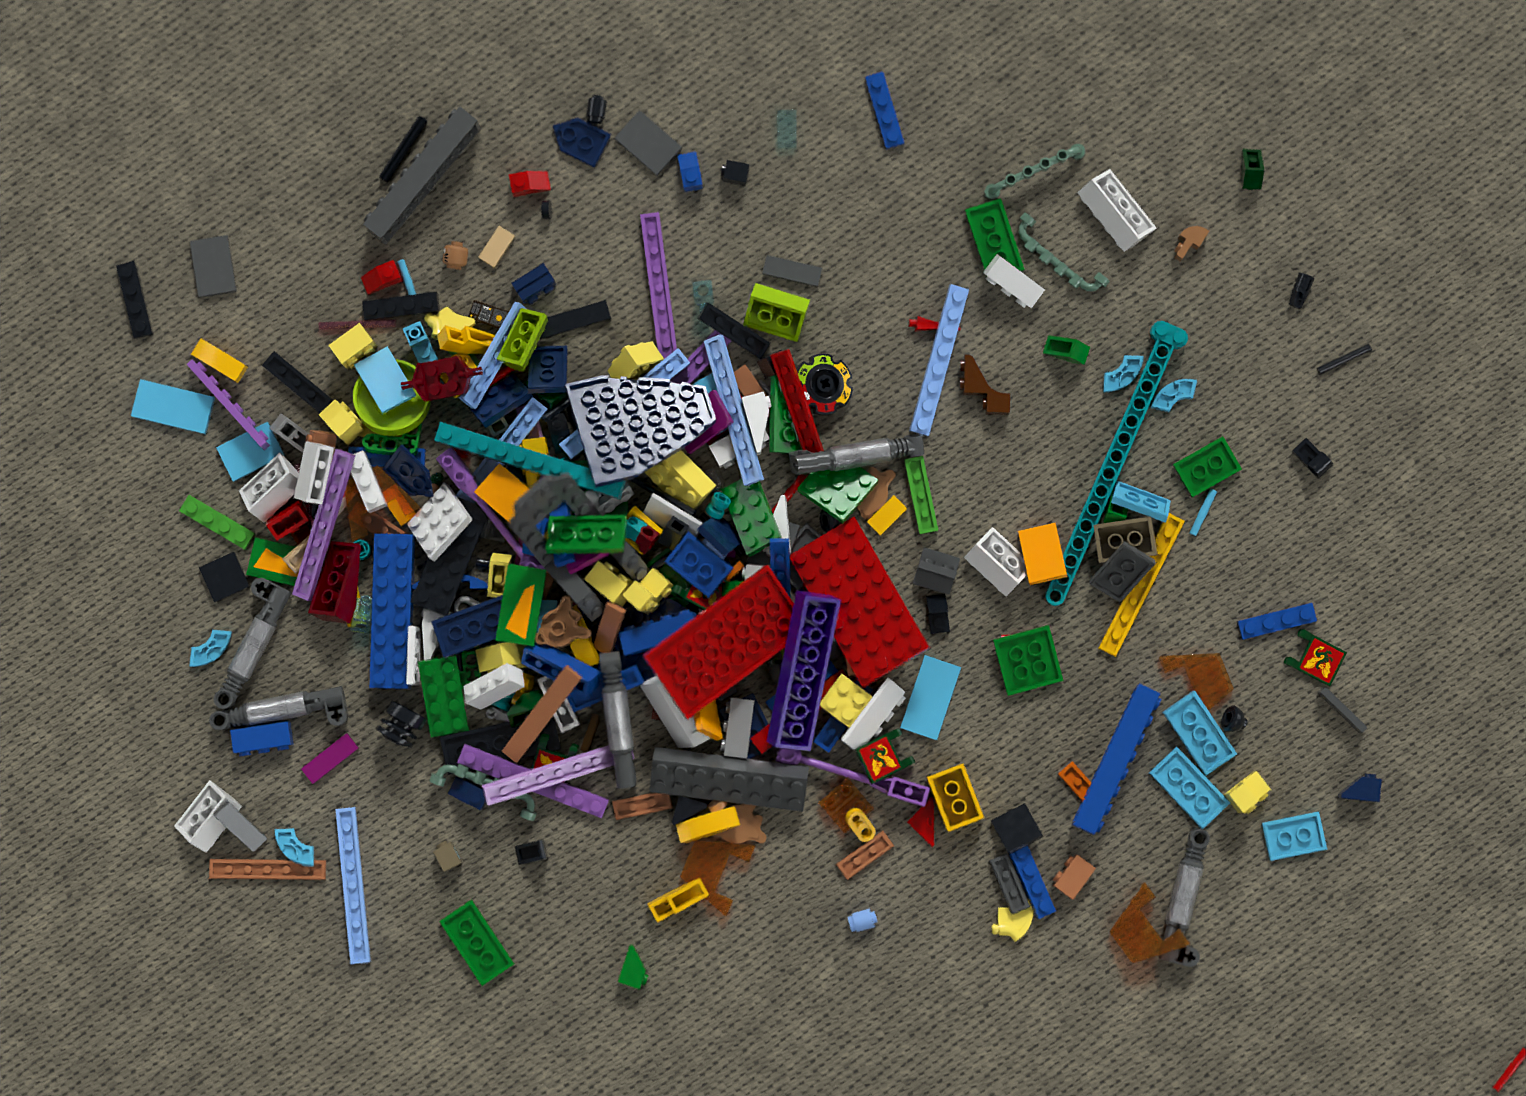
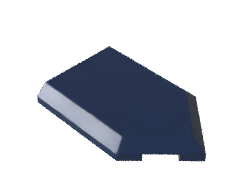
(581, 140)
(409, 473)

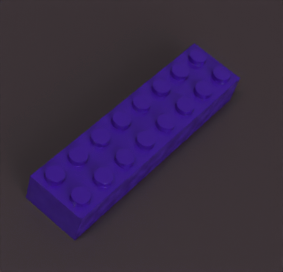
(803, 670)

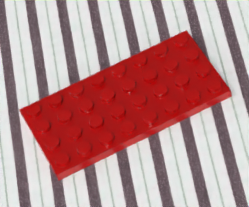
(872, 617)
(723, 642)

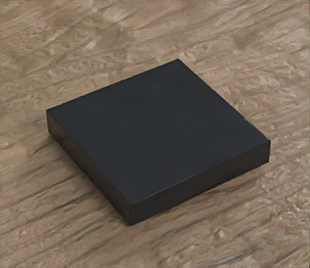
(224, 577)
(1016, 828)

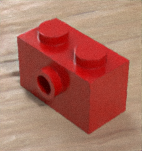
(287, 520)

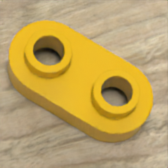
(859, 823)

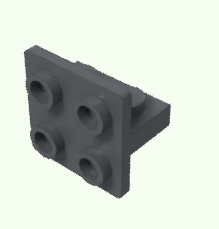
(936, 571)

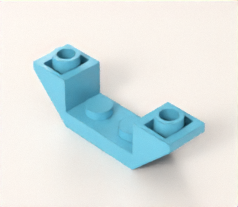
(420, 343)

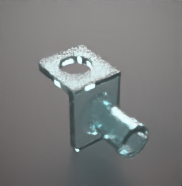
(702, 300)
(362, 614)

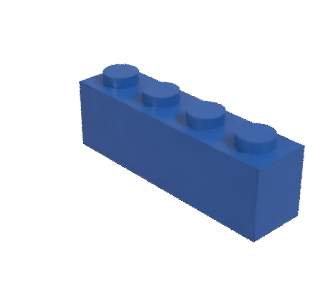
(652, 633)
(551, 662)

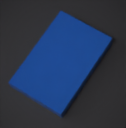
(698, 564)

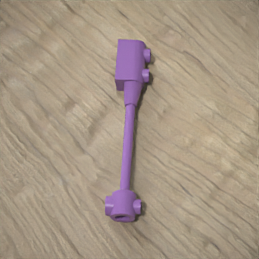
(464, 480)
(892, 787)

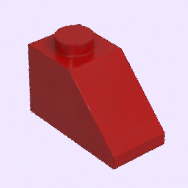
(529, 182)
(381, 277)

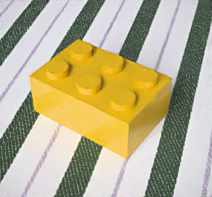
(955, 797)

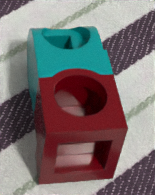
(641, 534)

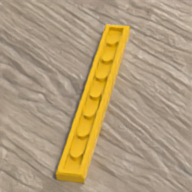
(1133, 601)

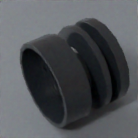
(401, 724)

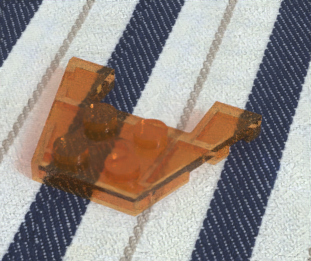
(390, 491)
(1205, 673)
(708, 862)
(1138, 936)

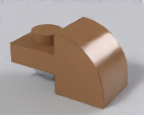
(1191, 237)

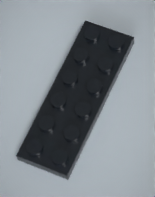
(443, 577)
(493, 740)

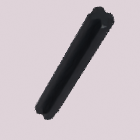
(403, 149)

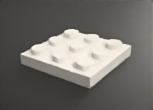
(439, 521)

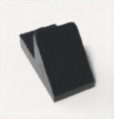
(938, 613)

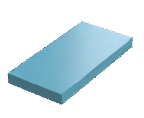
(172, 406)
(930, 697)
(1199, 733)
(1189, 787)

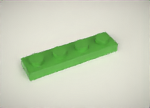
(921, 495)
(217, 522)

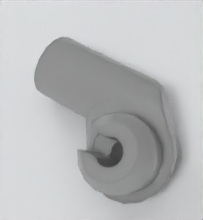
(497, 713)

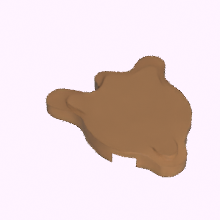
(878, 495)
(561, 626)
(748, 829)

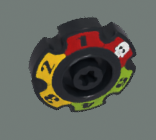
(835, 379)

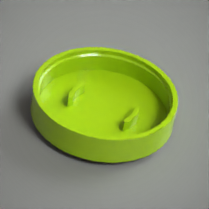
(397, 420)

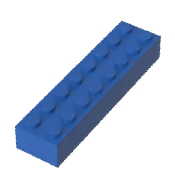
(391, 609)
(1115, 759)

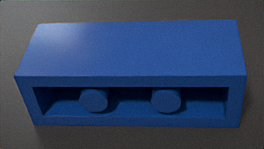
(262, 738)

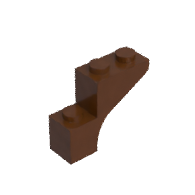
(975, 384)

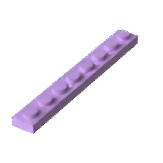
(548, 775)

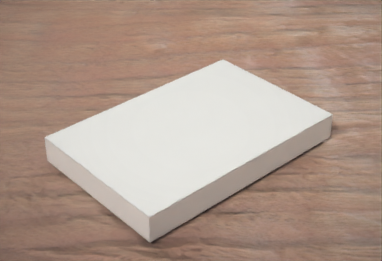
(413, 655)

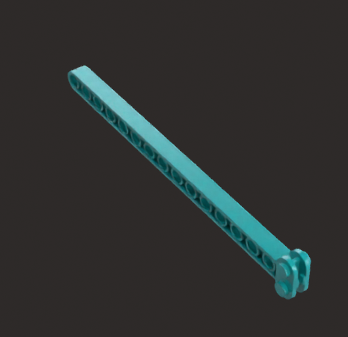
(1166, 337)

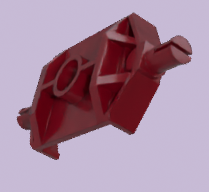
(427, 378)

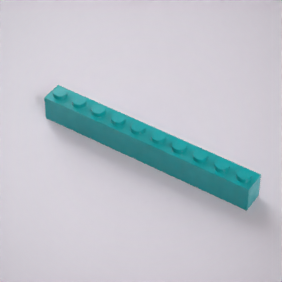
(521, 458)

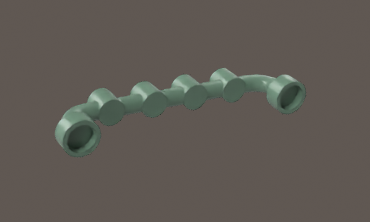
(1077, 152)
(1060, 268)
(481, 778)

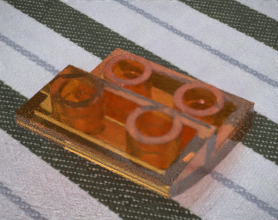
(842, 800)

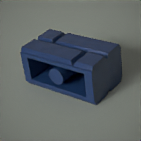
(534, 284)

